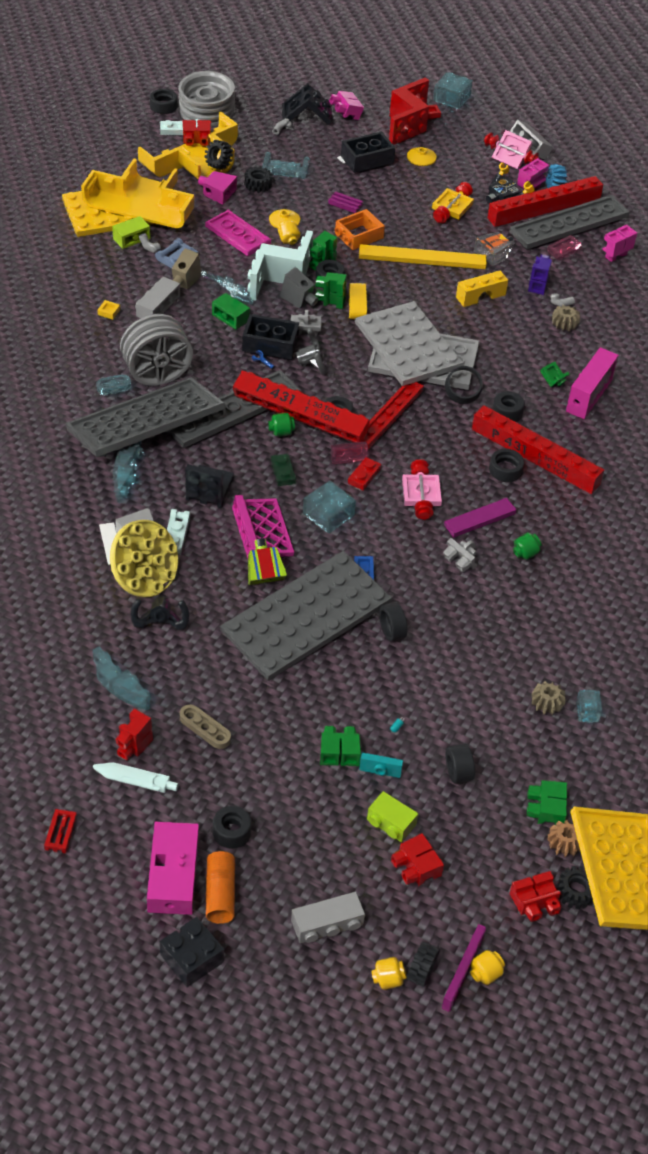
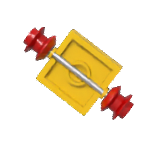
(453, 203)

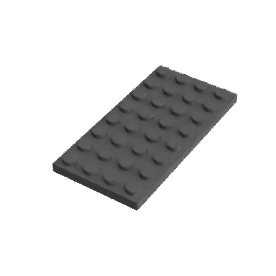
(144, 416)
(305, 615)

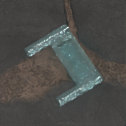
(286, 168)
(237, 291)

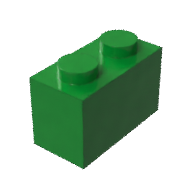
(230, 311)

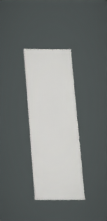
(108, 534)

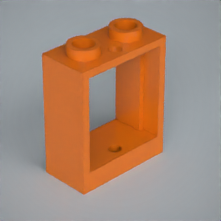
(362, 218)

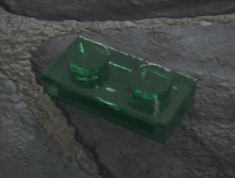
(283, 470)

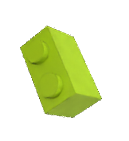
(128, 232)
(392, 816)

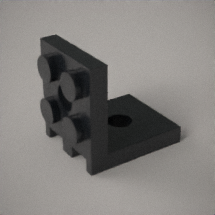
(304, 98)
(207, 484)

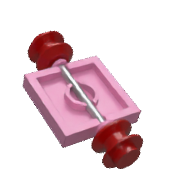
(511, 149)
(421, 489)

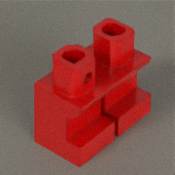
(196, 135)
(135, 735)
(419, 859)
(536, 894)

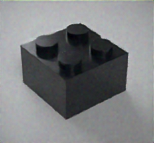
(191, 952)

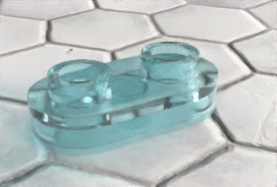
(113, 384)

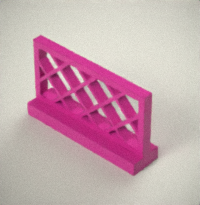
(248, 528)

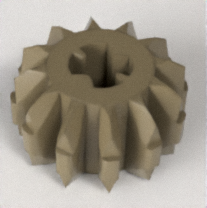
(565, 318)
(548, 697)

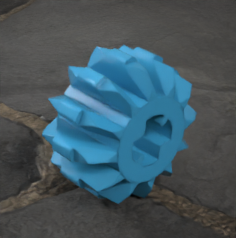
(556, 175)

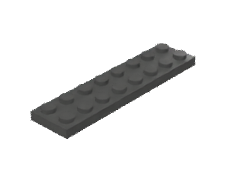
(569, 221)
(235, 411)

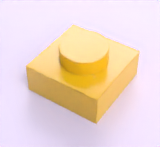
(108, 309)

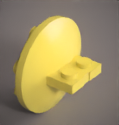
(143, 558)

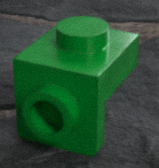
(554, 375)

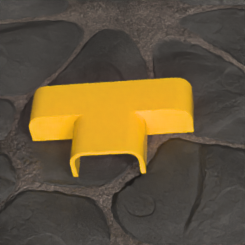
(192, 157)
(138, 196)

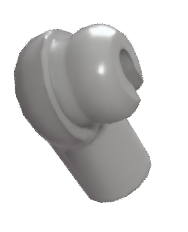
(284, 123)

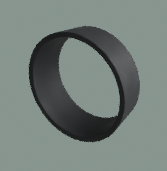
(460, 399)

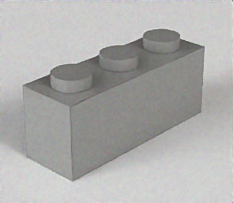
(539, 144)
(158, 298)
(327, 917)

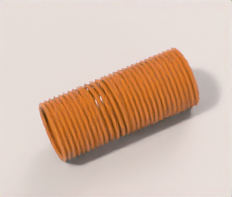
(220, 887)

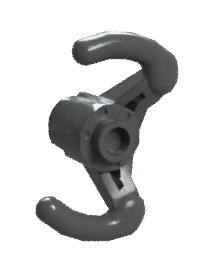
(312, 353)

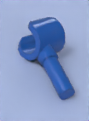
(262, 359)

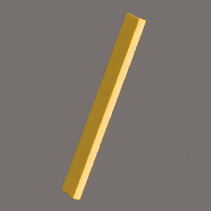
(421, 256)

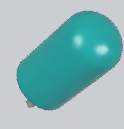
(397, 725)

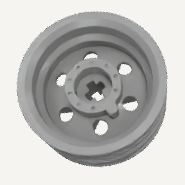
(205, 95)
(150, 355)

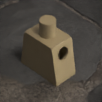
(187, 269)

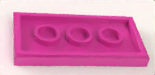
(237, 232)

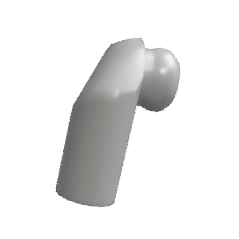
(153, 248)
(555, 300)

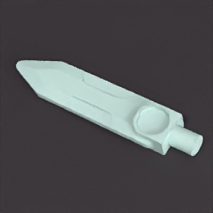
(136, 777)

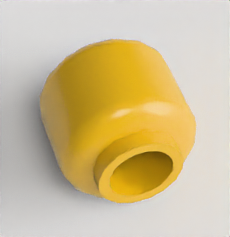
(288, 232)
(487, 967)
(389, 973)

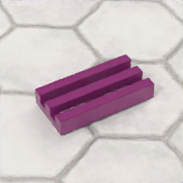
(345, 202)

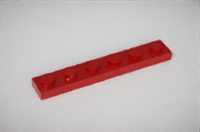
(391, 411)

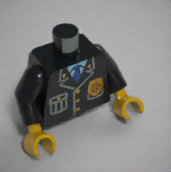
(503, 187)

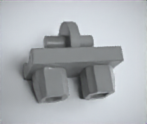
(307, 321)
(464, 551)

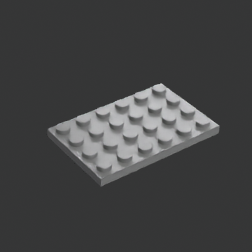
(408, 343)
(463, 347)

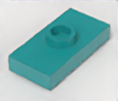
(381, 765)

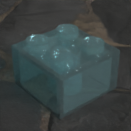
(452, 90)
(329, 506)

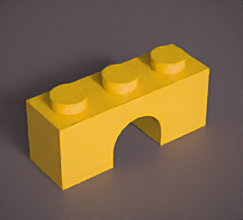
(493, 283)

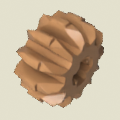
(563, 838)

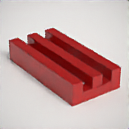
(57, 846)

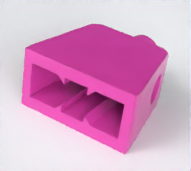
(218, 186)

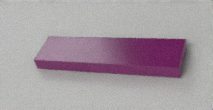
(480, 517)
(463, 968)

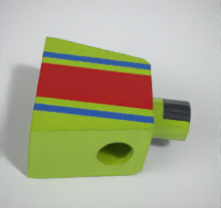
(264, 564)

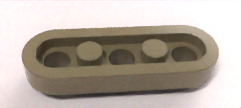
(201, 720)

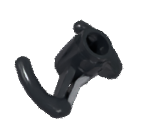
(160, 613)

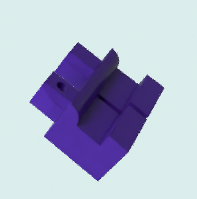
(540, 274)

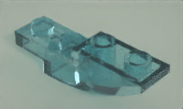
(124, 470)
(119, 683)

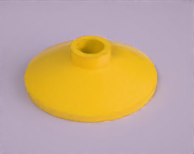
(421, 156)
(282, 215)

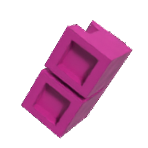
(347, 104)
(534, 173)
(619, 242)

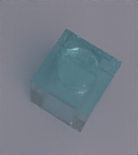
(589, 706)

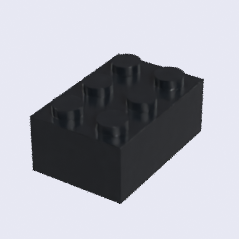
(367, 151)
(271, 336)

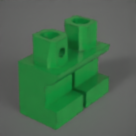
(323, 249)
(334, 289)
(347, 741)
(551, 801)

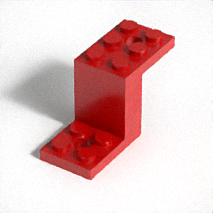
(409, 111)

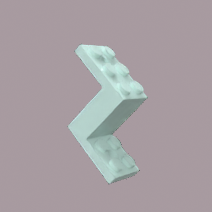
(275, 261)

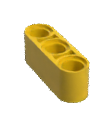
(357, 300)

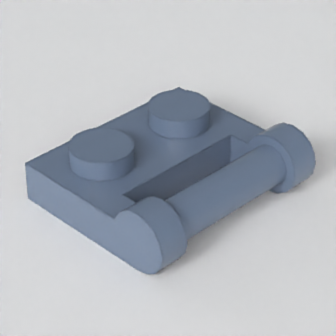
(170, 261)

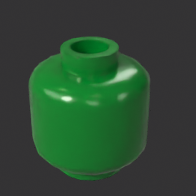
(281, 424)
(527, 546)

